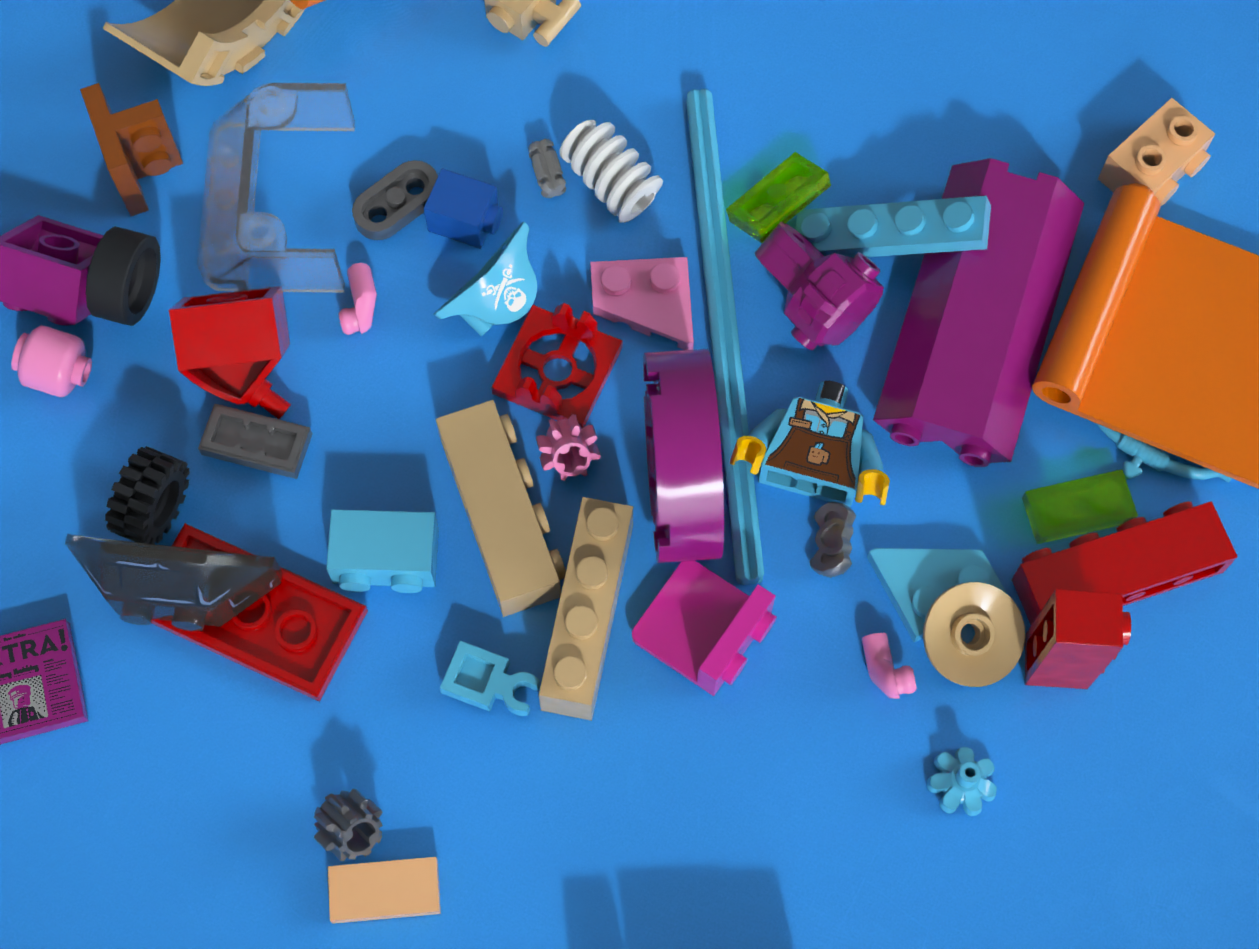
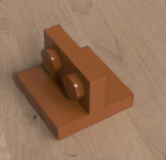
(132, 144)

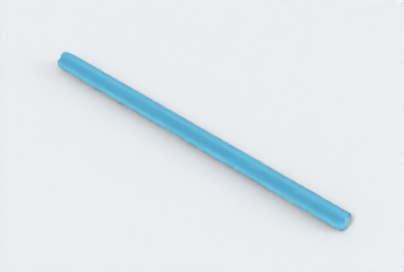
(724, 336)

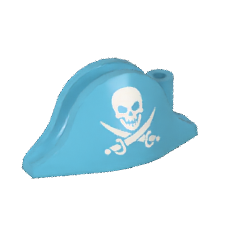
(500, 290)

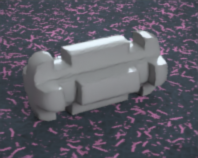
(547, 168)

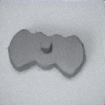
(833, 539)

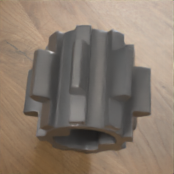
(348, 824)

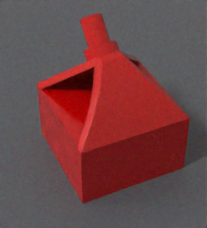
(233, 344)

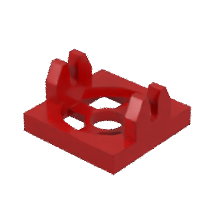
(547, 399)

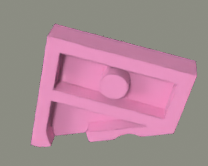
(646, 296)

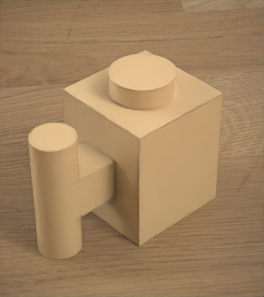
(522, 16)

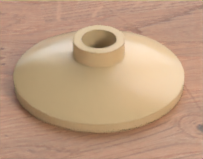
(997, 636)

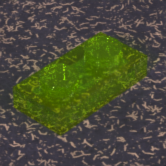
(778, 196)
(1079, 506)

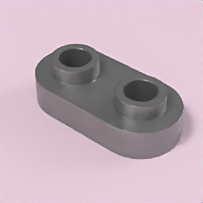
(392, 200)

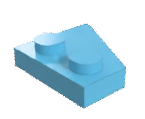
(920, 575)

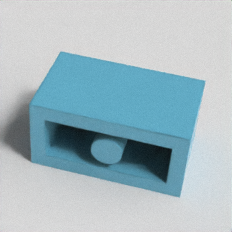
(382, 550)

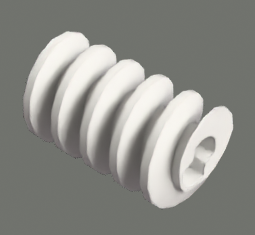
(610, 170)

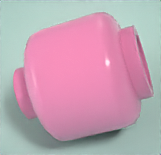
(51, 361)

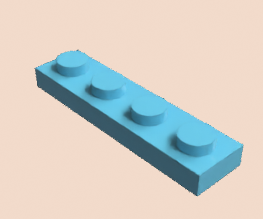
(898, 227)

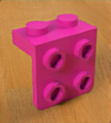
(704, 625)

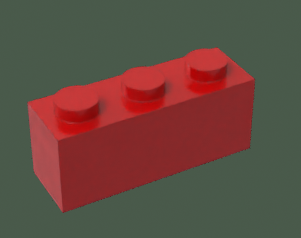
(1075, 638)

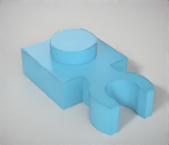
(481, 676)

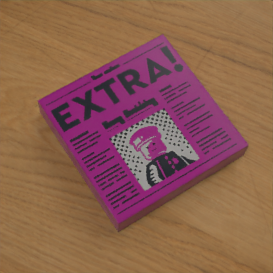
(39, 682)

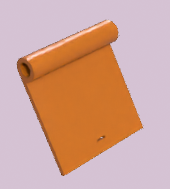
(1162, 339)

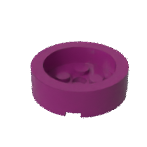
(684, 455)

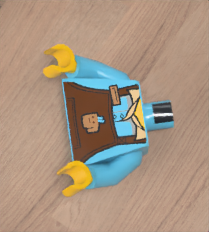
(816, 450)

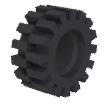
(147, 496)

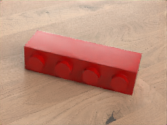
(1134, 561)

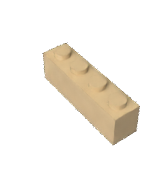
(499, 507)
(586, 609)

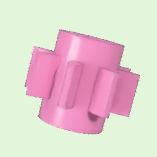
(568, 447)

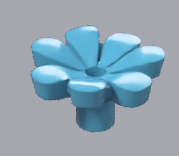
(962, 781)

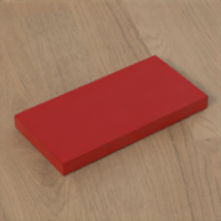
(286, 635)

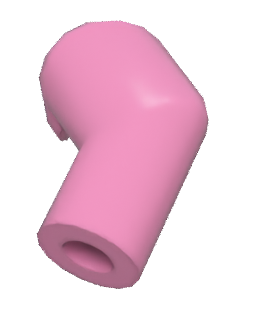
(364, 299)
(881, 667)

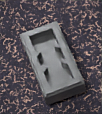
(255, 441)

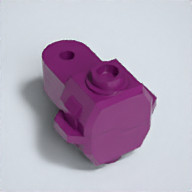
(825, 293)

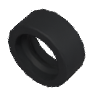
(123, 276)

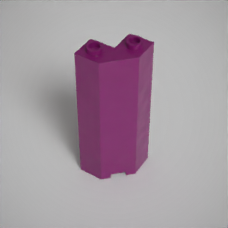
(981, 319)

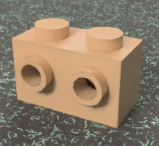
(1160, 152)

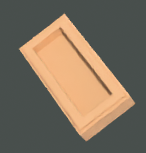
(384, 890)

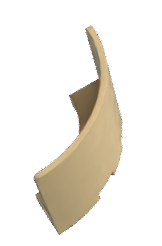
(208, 36)

